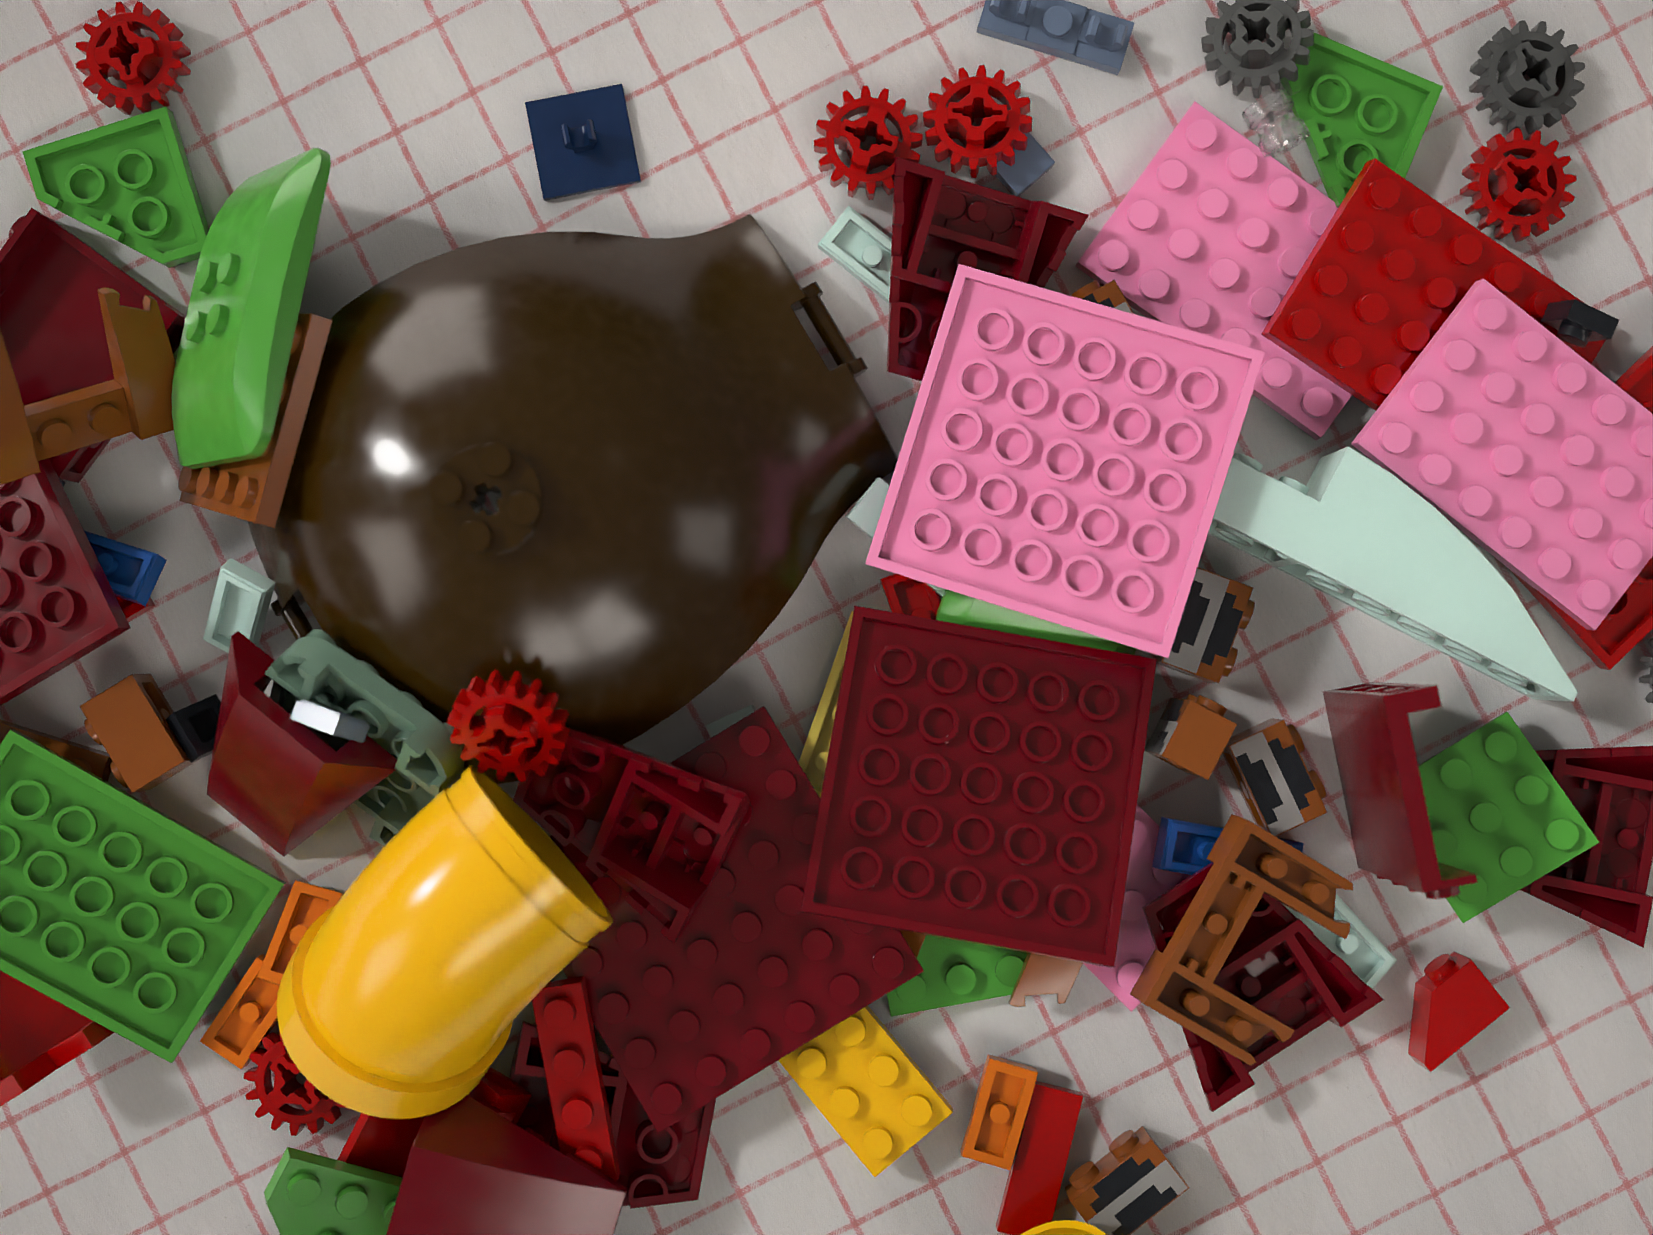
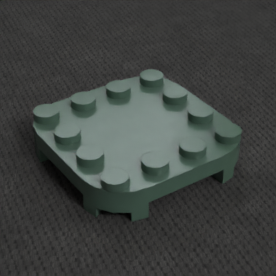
(425, 756)

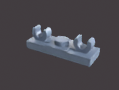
(1059, 30)

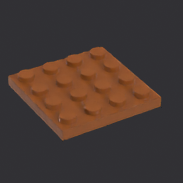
(257, 486)

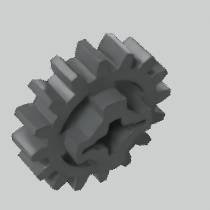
(1542, 59)
(1257, 62)

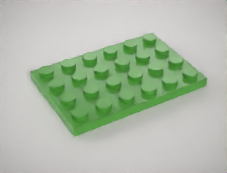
(116, 900)

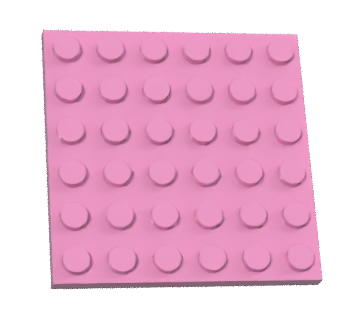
(1064, 459)

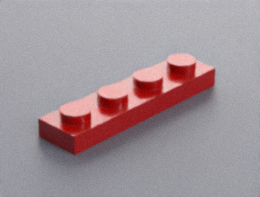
(575, 1074)

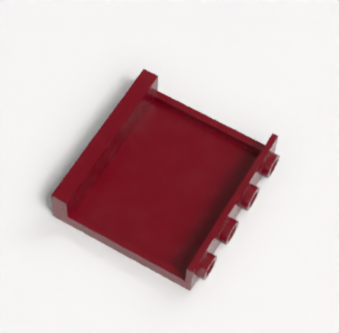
(56, 319)
(1385, 785)

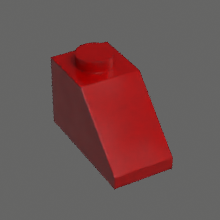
(1450, 1009)

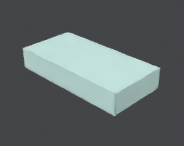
(238, 605)

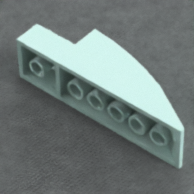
(1392, 558)

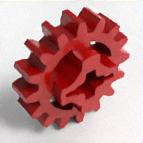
(115, 46)
(1000, 122)
(850, 134)
(1540, 187)
(509, 726)
(287, 1090)

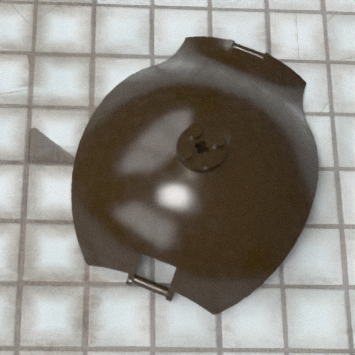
(652, 454)

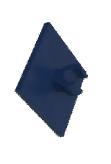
(582, 142)

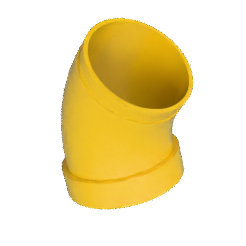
(434, 955)

